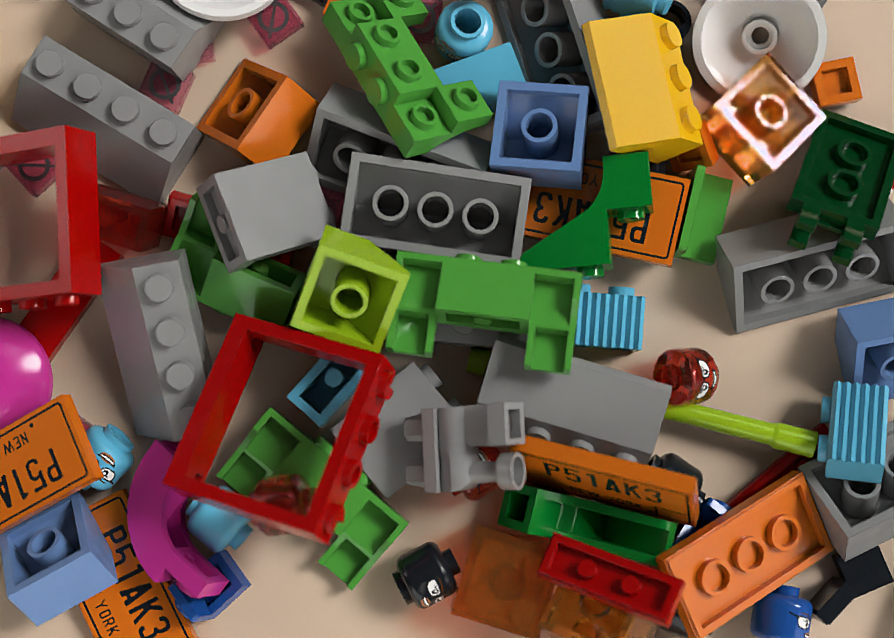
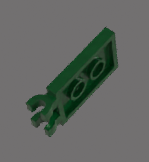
(843, 184)

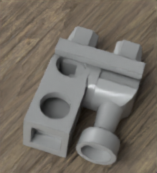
(452, 443)

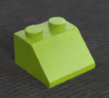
(350, 291)

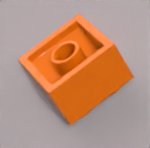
(259, 114)

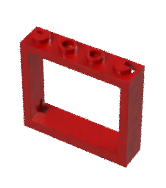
(76, 215)
(218, 403)

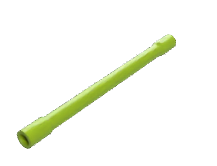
(776, 435)

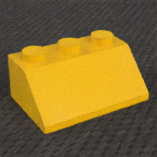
(643, 86)

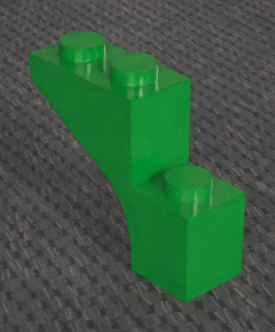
(586, 240)
(601, 525)

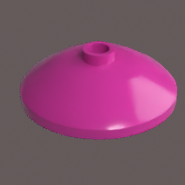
(24, 373)

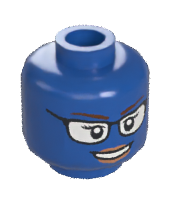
(782, 615)

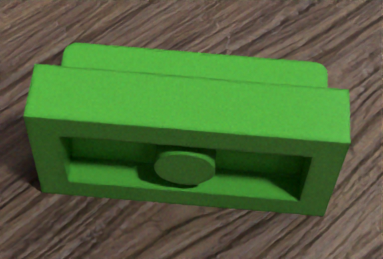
(703, 216)

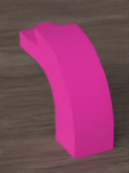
(160, 529)

